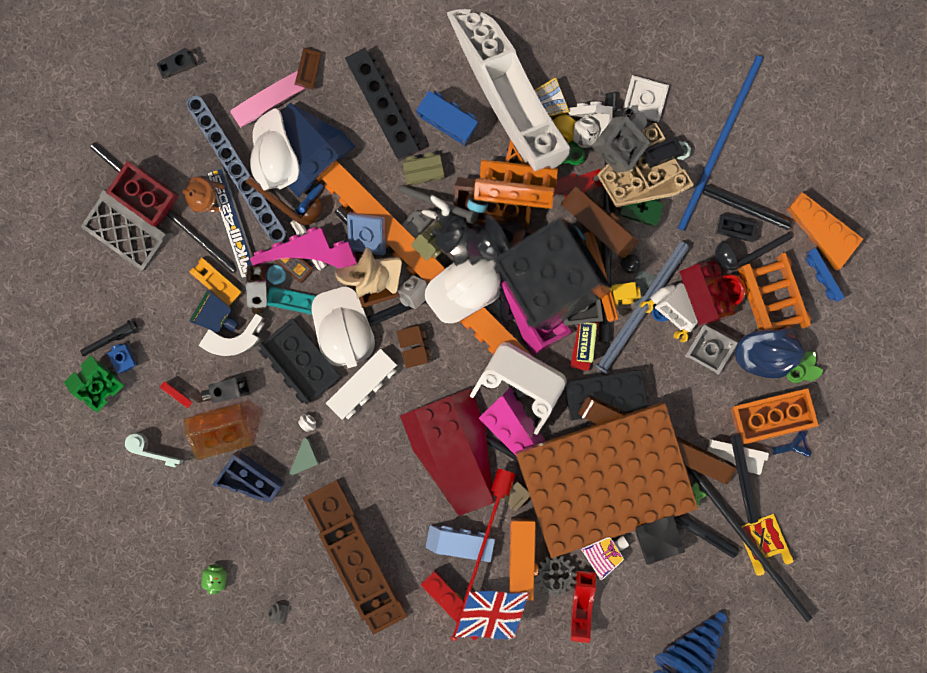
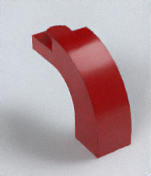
(582, 606)

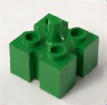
(93, 383)

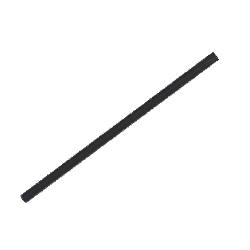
(173, 216)
(750, 544)

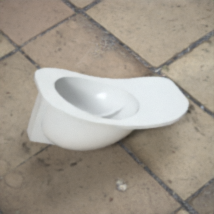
(272, 156)
(463, 290)
(342, 327)

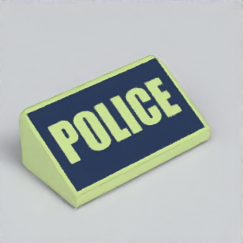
(586, 342)

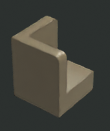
(517, 496)

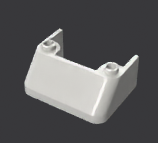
(527, 375)

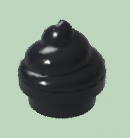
(630, 263)

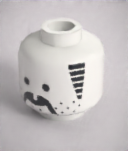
(585, 132)

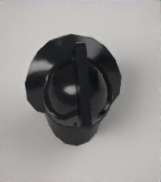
(493, 240)

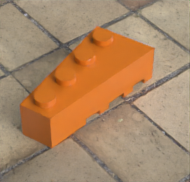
(824, 230)

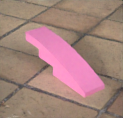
(266, 100)

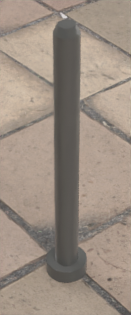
(471, 215)

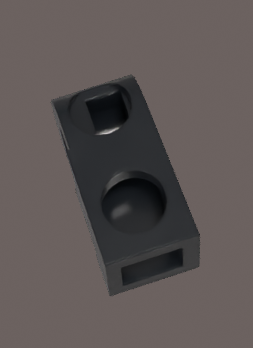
(176, 63)

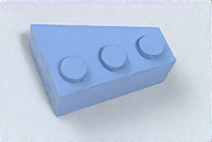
(458, 543)

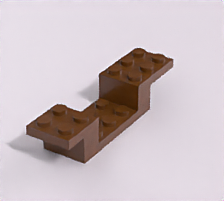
(353, 558)

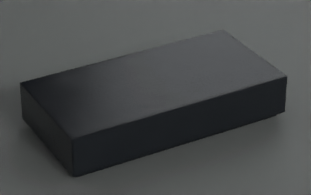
(663, 152)

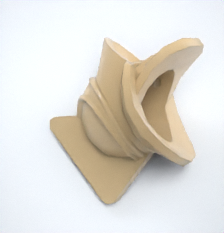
(371, 274)

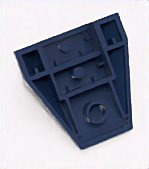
(314, 144)

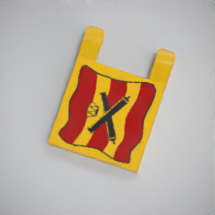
(768, 539)

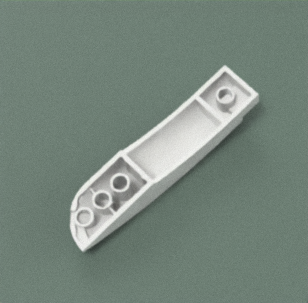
(509, 89)

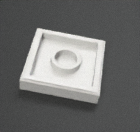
(646, 97)

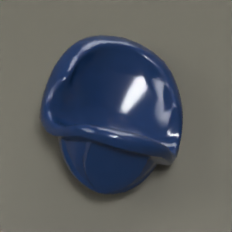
(770, 352)

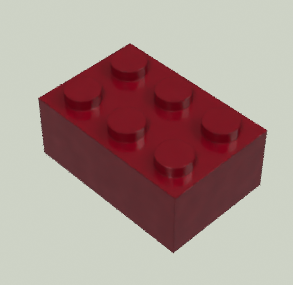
(142, 193)
(707, 292)

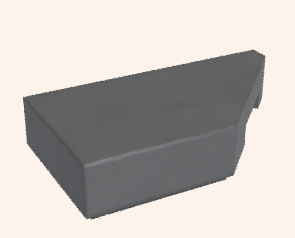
(416, 223)

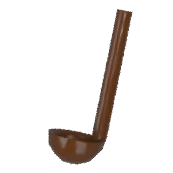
(309, 217)

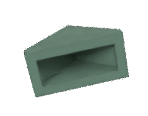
(305, 457)

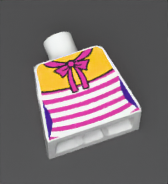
(605, 555)

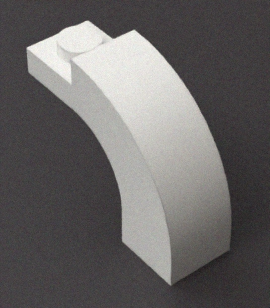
(222, 346)

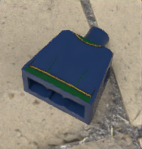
(213, 314)

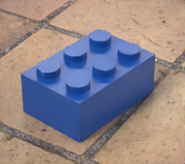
(447, 117)

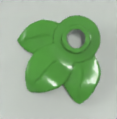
(806, 368)

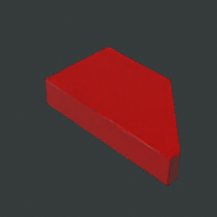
(176, 394)

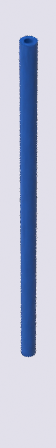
(720, 142)

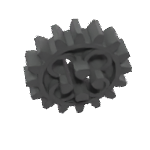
(548, 583)

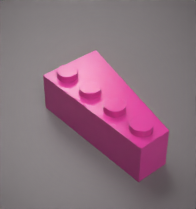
(511, 423)

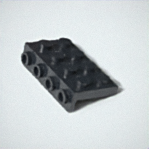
(299, 361)

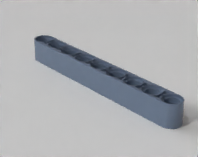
(239, 180)

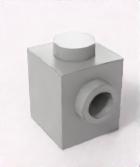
(412, 292)

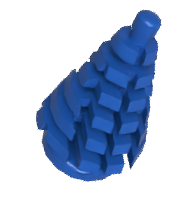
(696, 651)

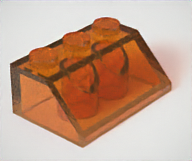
(217, 432)

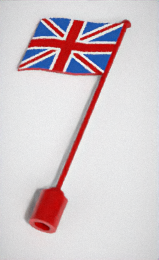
(491, 612)

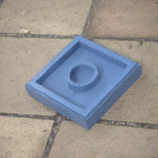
(366, 232)

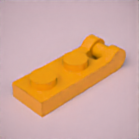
(216, 282)

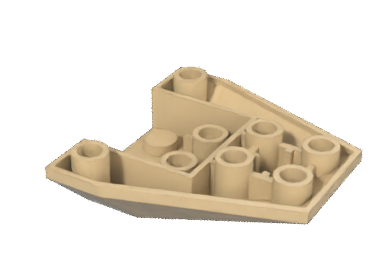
(643, 182)

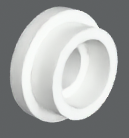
(307, 422)

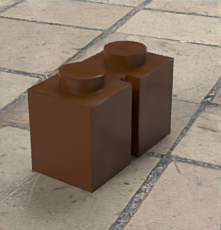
(410, 337)

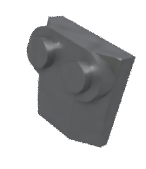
(711, 348)

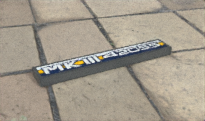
(231, 222)

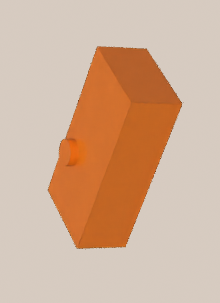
(774, 416)
(522, 556)

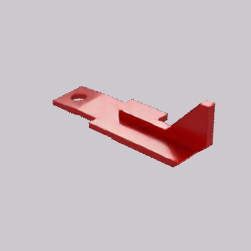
(569, 182)

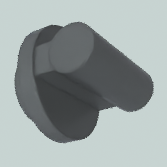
(277, 613)

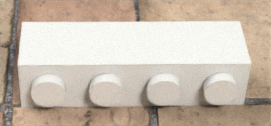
(361, 384)

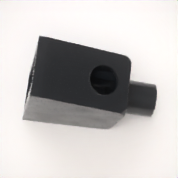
(226, 390)

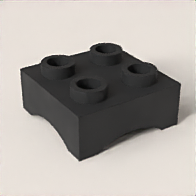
(659, 540)

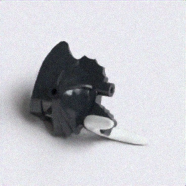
(453, 233)

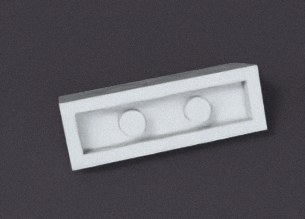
(753, 457)

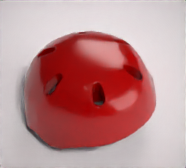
(736, 287)

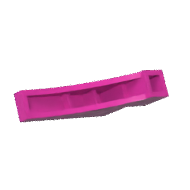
(309, 246)

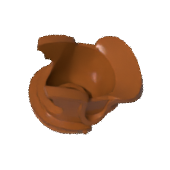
(201, 194)

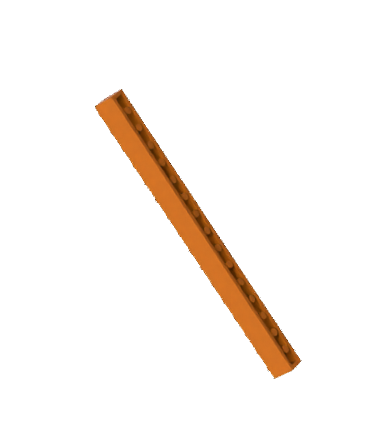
(400, 241)

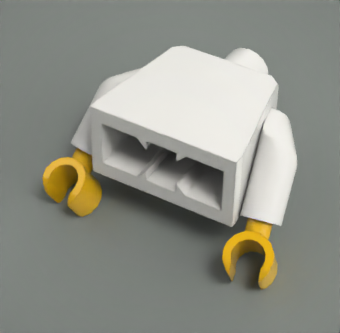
(676, 306)

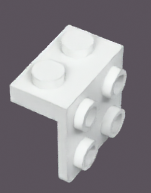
(600, 114)

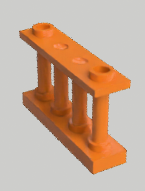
(515, 193)
(756, 293)

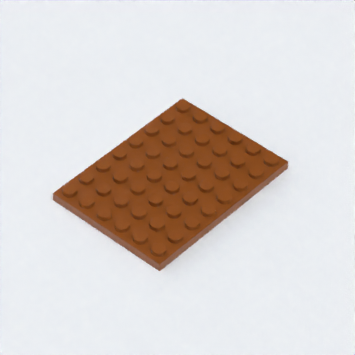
(606, 479)

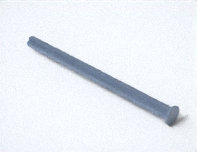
(639, 312)

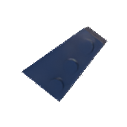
(249, 478)

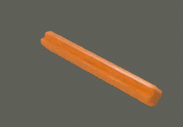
(607, 300)

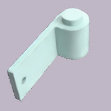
(138, 444)

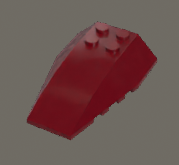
(453, 449)

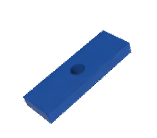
(823, 275)

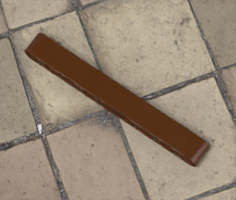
(692, 455)

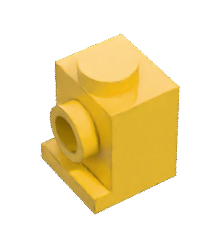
(625, 293)

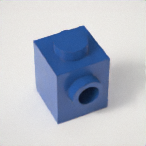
(122, 358)

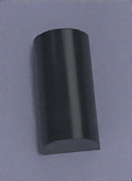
(736, 228)

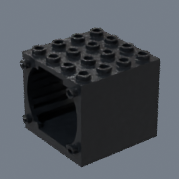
(552, 274)

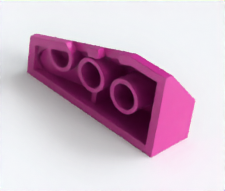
(535, 339)

